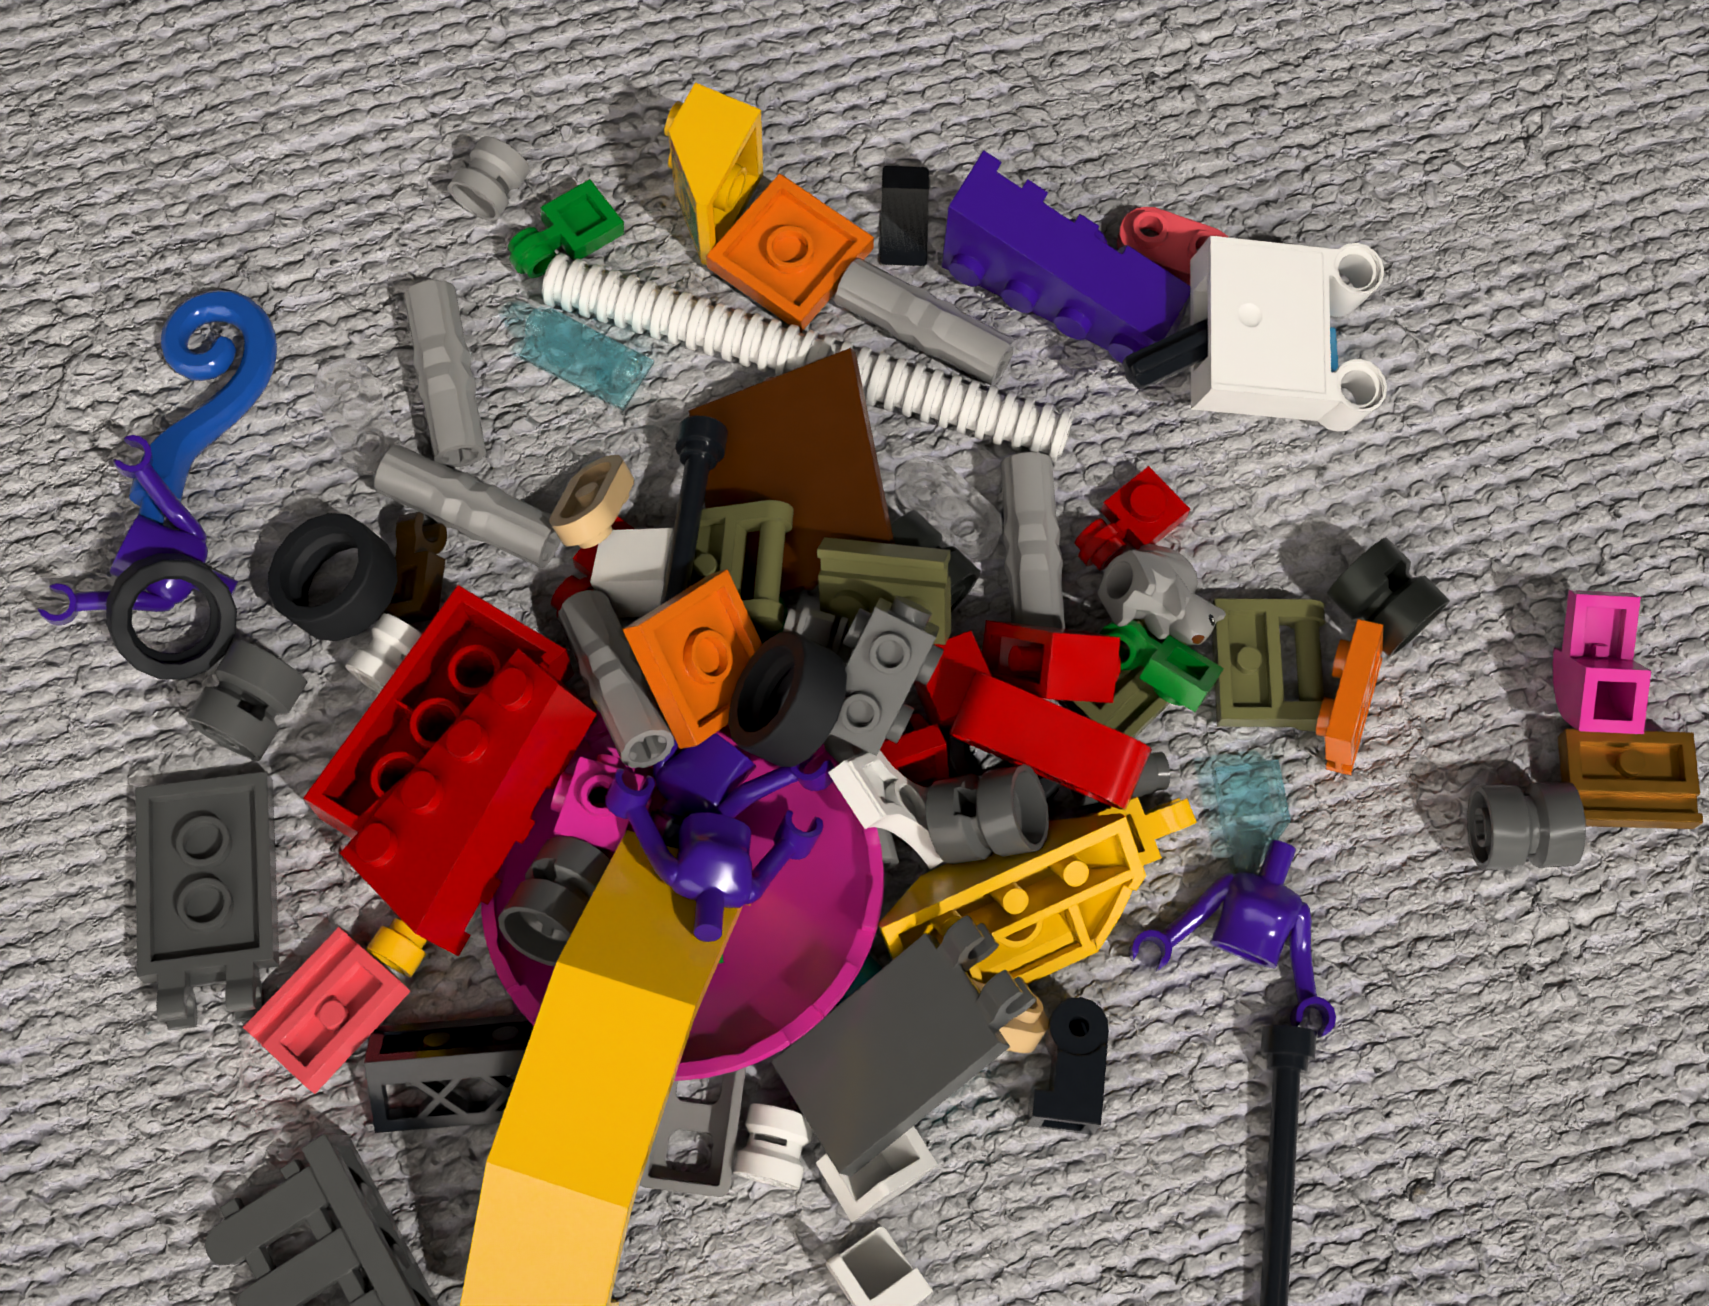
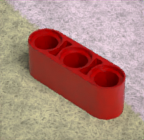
(1050, 741)

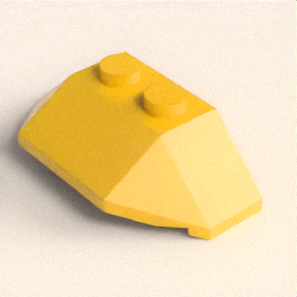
(1037, 905)

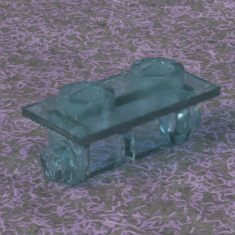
(584, 357)

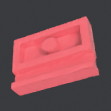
(326, 1010)

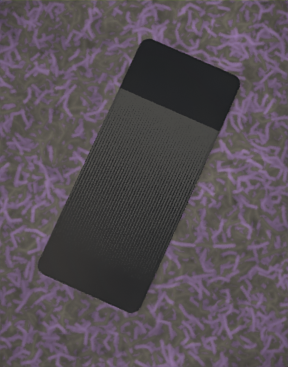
(904, 216)

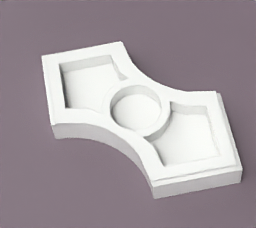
(886, 801)

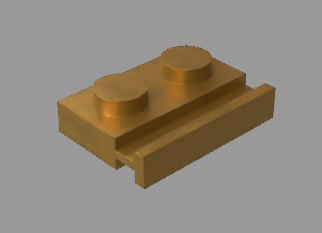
(1633, 778)

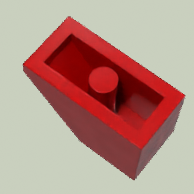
(1053, 661)

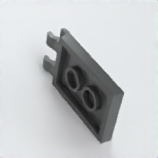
(206, 892)
(901, 1044)

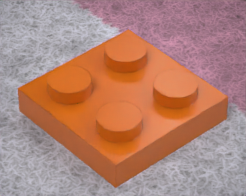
(789, 252)
(695, 654)

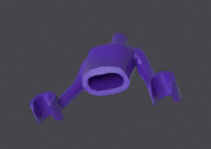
(145, 540)
(713, 775)
(712, 855)
(1254, 926)

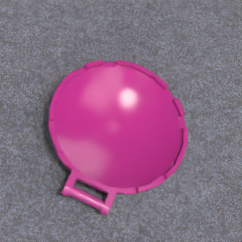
(788, 949)

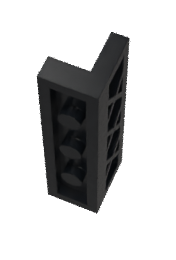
(449, 1053)

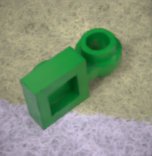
(576, 221)
(1171, 668)

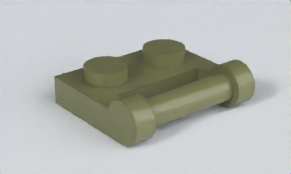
(723, 547)
(1250, 652)

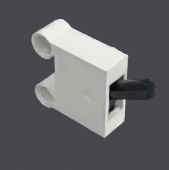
(1265, 332)

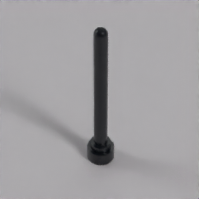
(700, 446)
(1287, 1056)

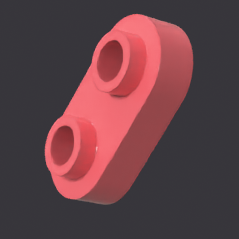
(1175, 241)

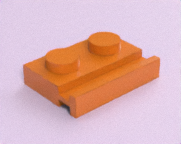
(1345, 717)

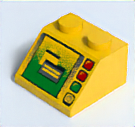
(713, 161)

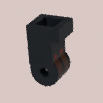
(1077, 1072)

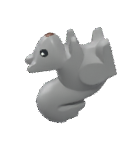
(1160, 589)

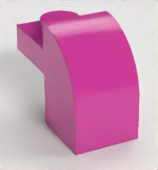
(1595, 671)

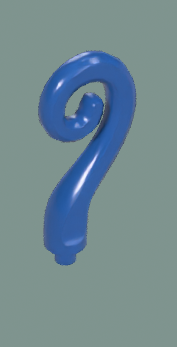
(189, 436)

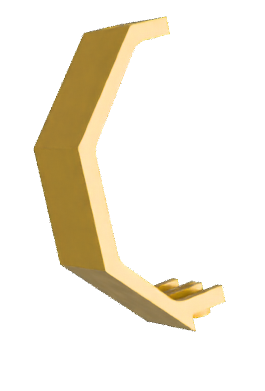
(591, 1093)

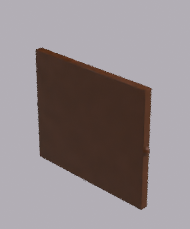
(807, 445)

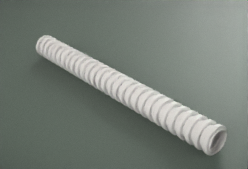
(788, 349)

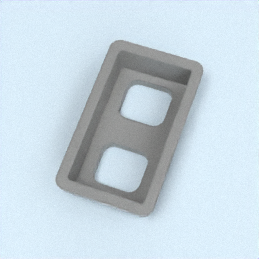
(718, 1121)

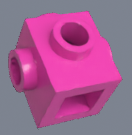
(585, 788)

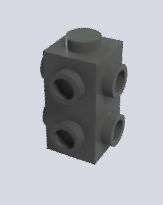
(888, 656)

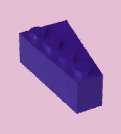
(1057, 265)

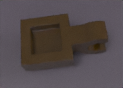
(418, 569)

